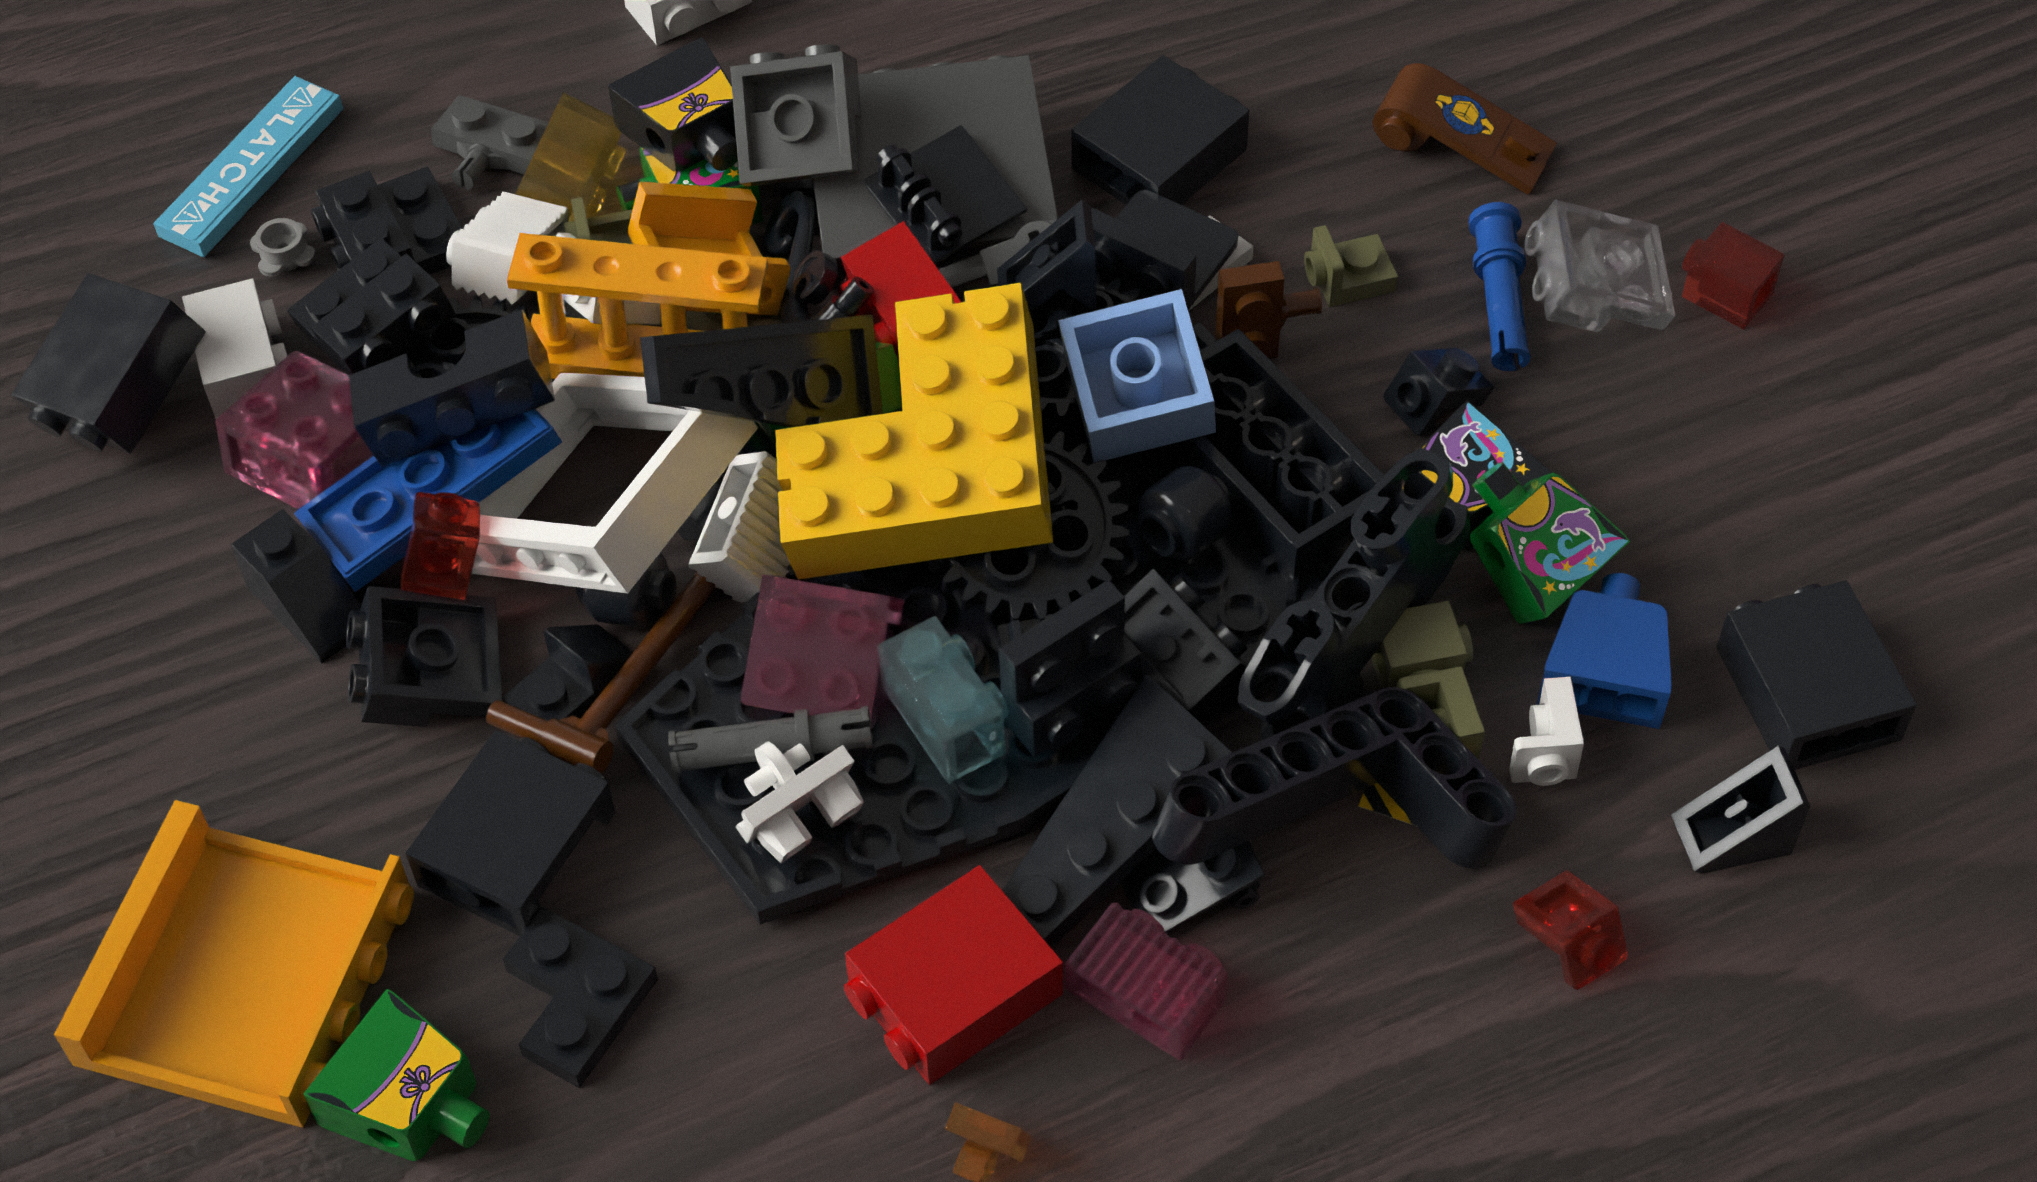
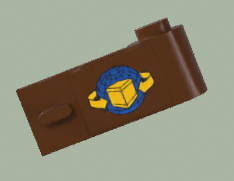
(1434, 105)

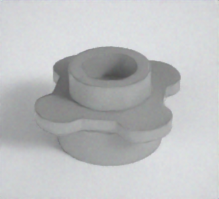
(282, 246)

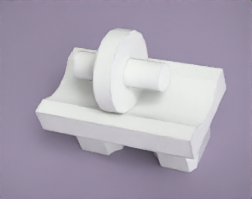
(774, 816)

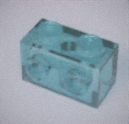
(943, 698)

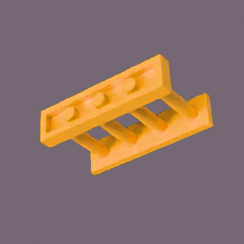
(626, 273)

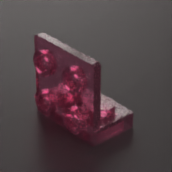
(289, 430)
(816, 646)

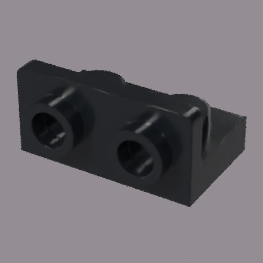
(1178, 642)

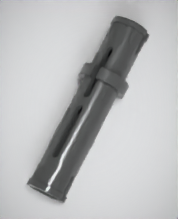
(738, 742)

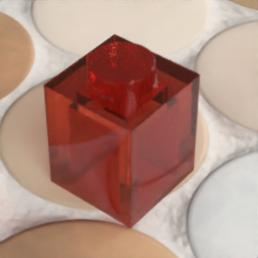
(1731, 274)

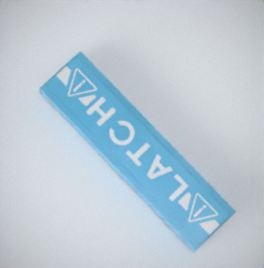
(248, 166)

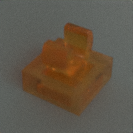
(985, 1140)

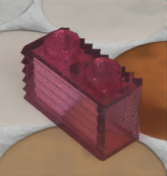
(1147, 979)

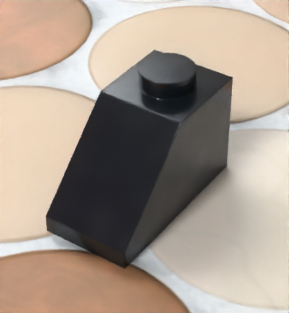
(296, 583)

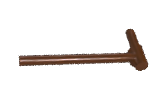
(586, 738)

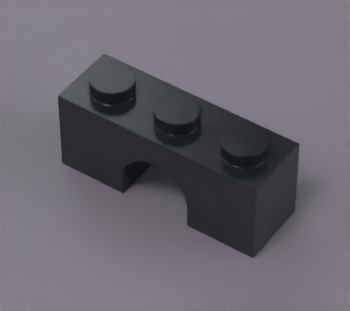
(496, 379)

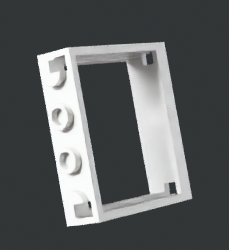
(643, 516)

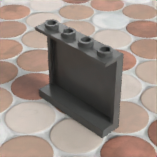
(917, 105)

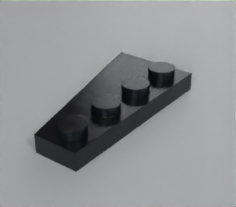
(769, 372)
(1109, 812)

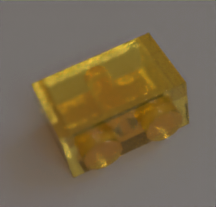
(573, 157)

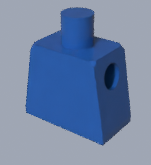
(1614, 653)

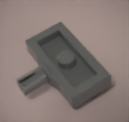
(486, 138)

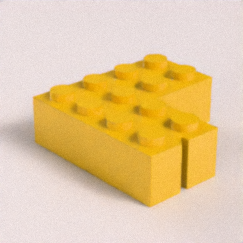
(944, 473)

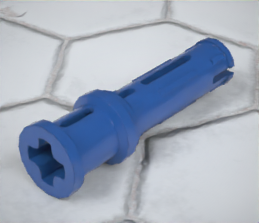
(1499, 264)

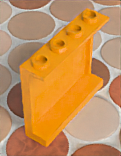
(233, 968)

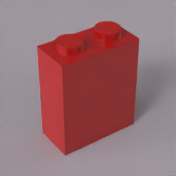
(952, 975)

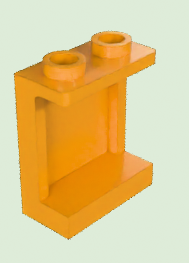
(705, 221)

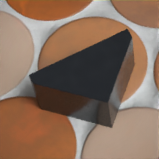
(1745, 816)

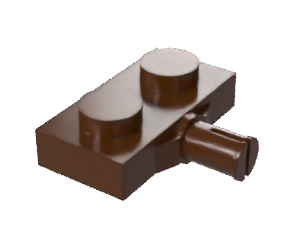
(1256, 304)

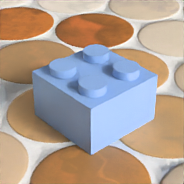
(1138, 376)

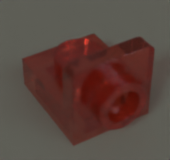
(441, 545)
(1575, 925)

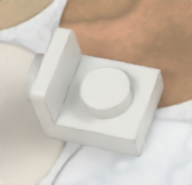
(1555, 738)

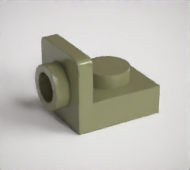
(1349, 268)
(1451, 700)

